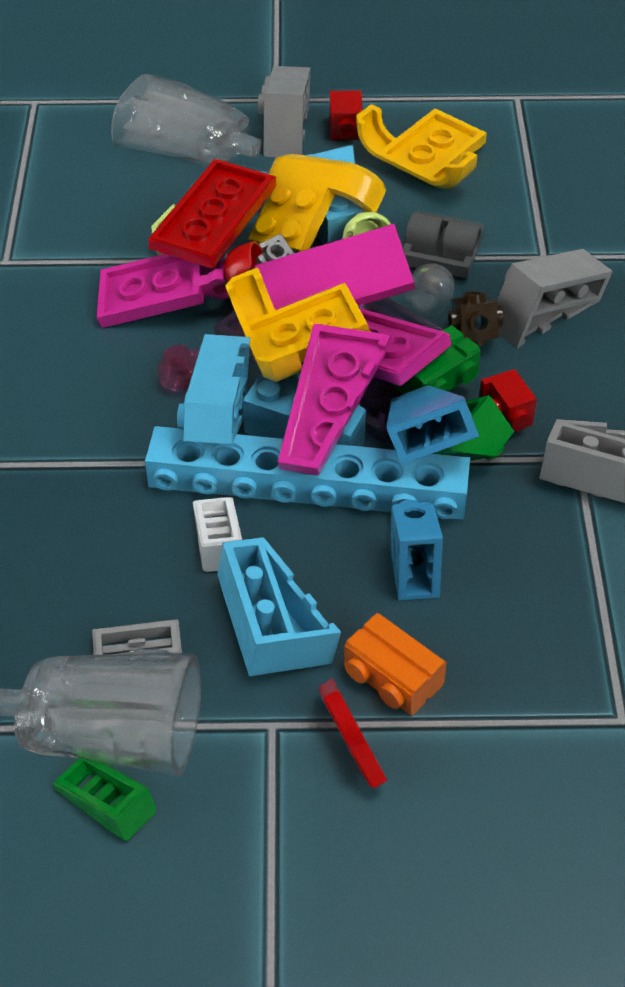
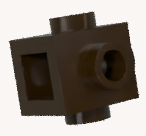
(471, 306)

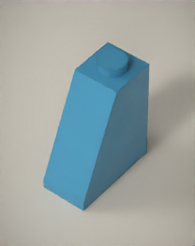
(428, 422)

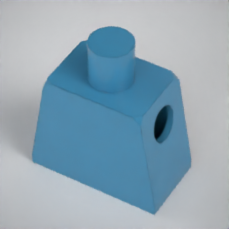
(416, 531)

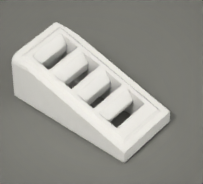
(215, 530)

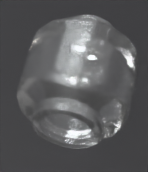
(432, 289)

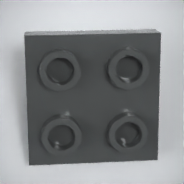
(443, 242)

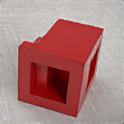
(511, 397)

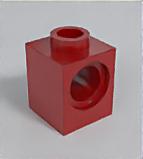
(342, 114)

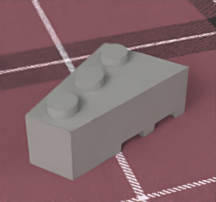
(285, 108)
(547, 289)
(586, 458)

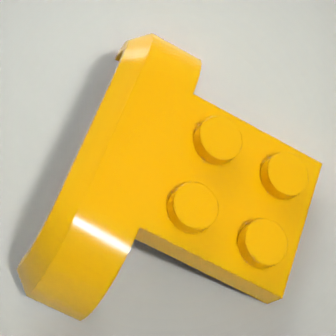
(433, 149)
(305, 193)
(282, 335)

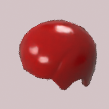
(241, 259)

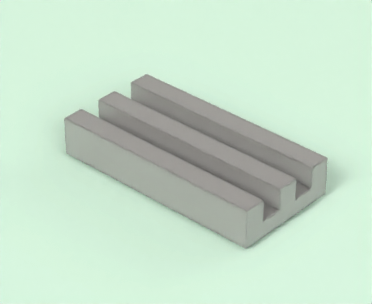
(136, 636)

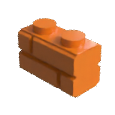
(393, 664)

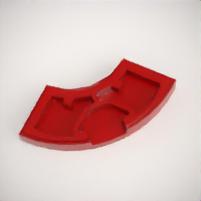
(352, 734)

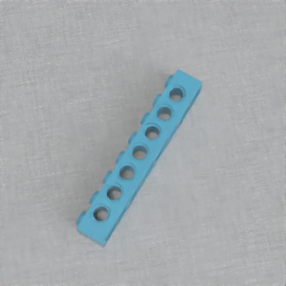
(350, 478)

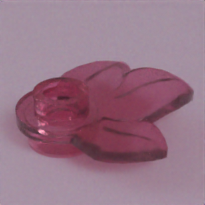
(177, 367)

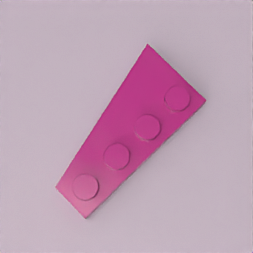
(329, 388)

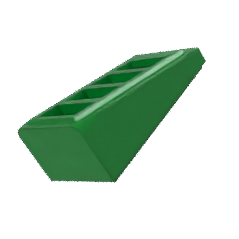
(125, 814)

